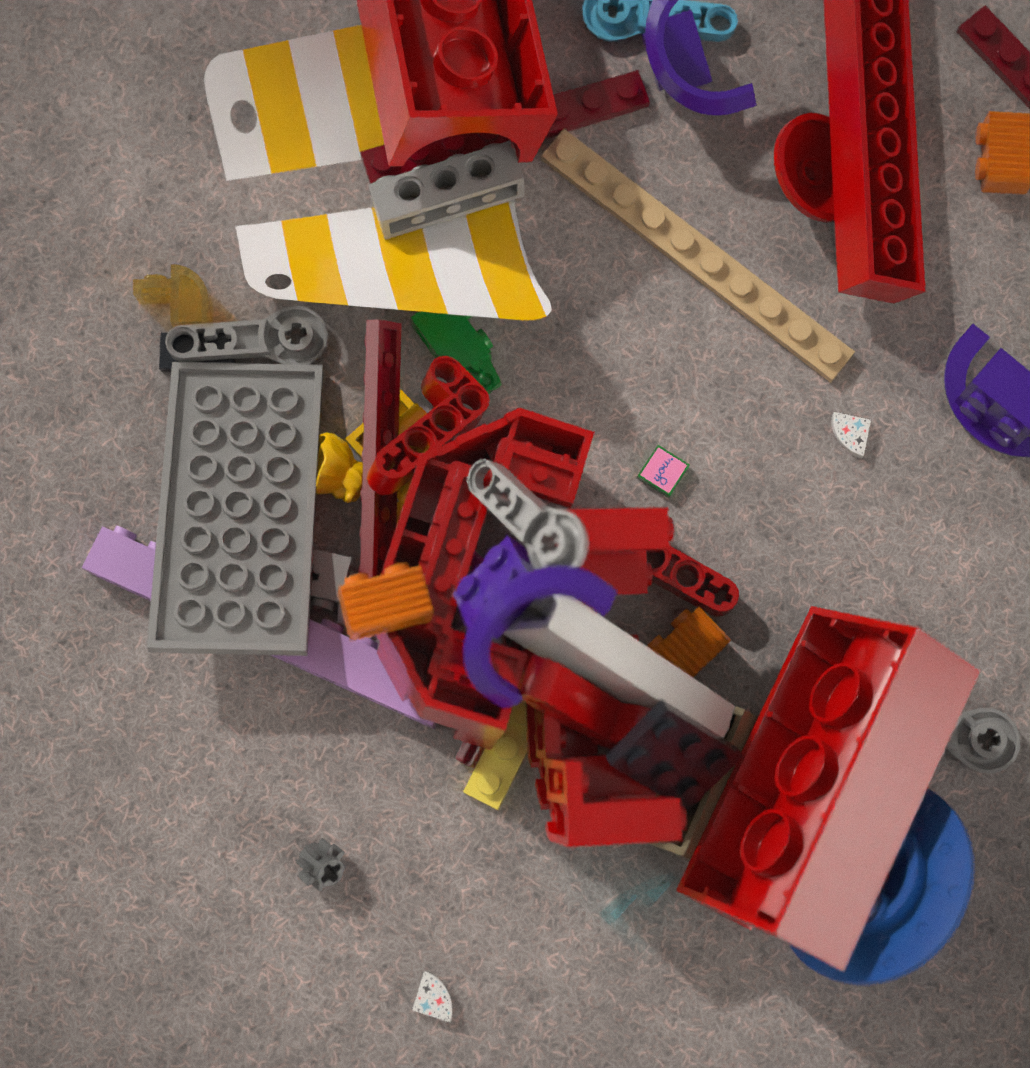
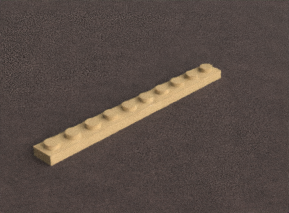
(697, 255)

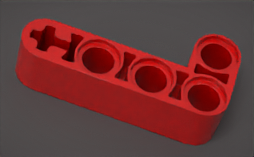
(424, 433)
(676, 561)
(578, 703)

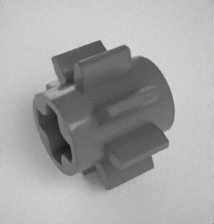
(321, 864)

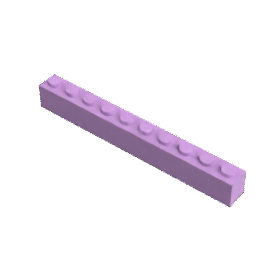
(330, 654)

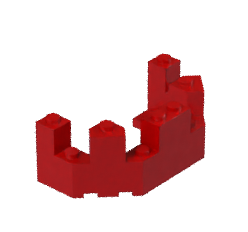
(440, 536)
(577, 785)

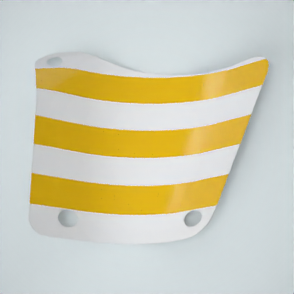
(322, 110)

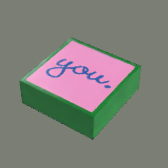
(663, 471)

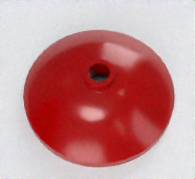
(805, 165)

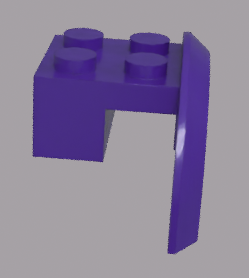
(681, 65)
(995, 401)
(500, 593)

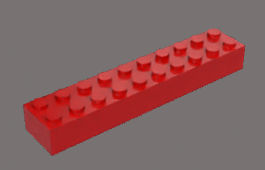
(874, 149)

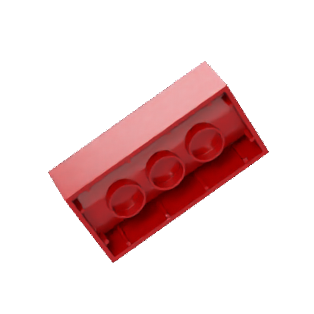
(457, 72)
(829, 781)

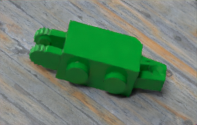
(457, 338)

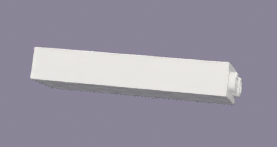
(614, 661)

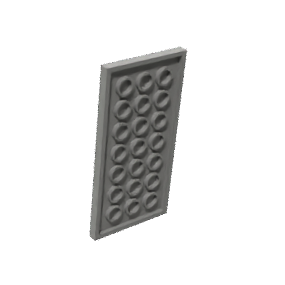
(237, 510)

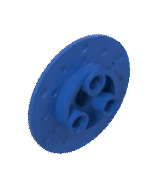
(917, 903)

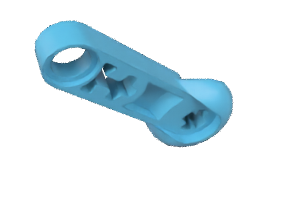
(634, 15)

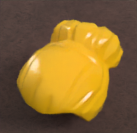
(338, 469)

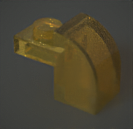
(184, 292)

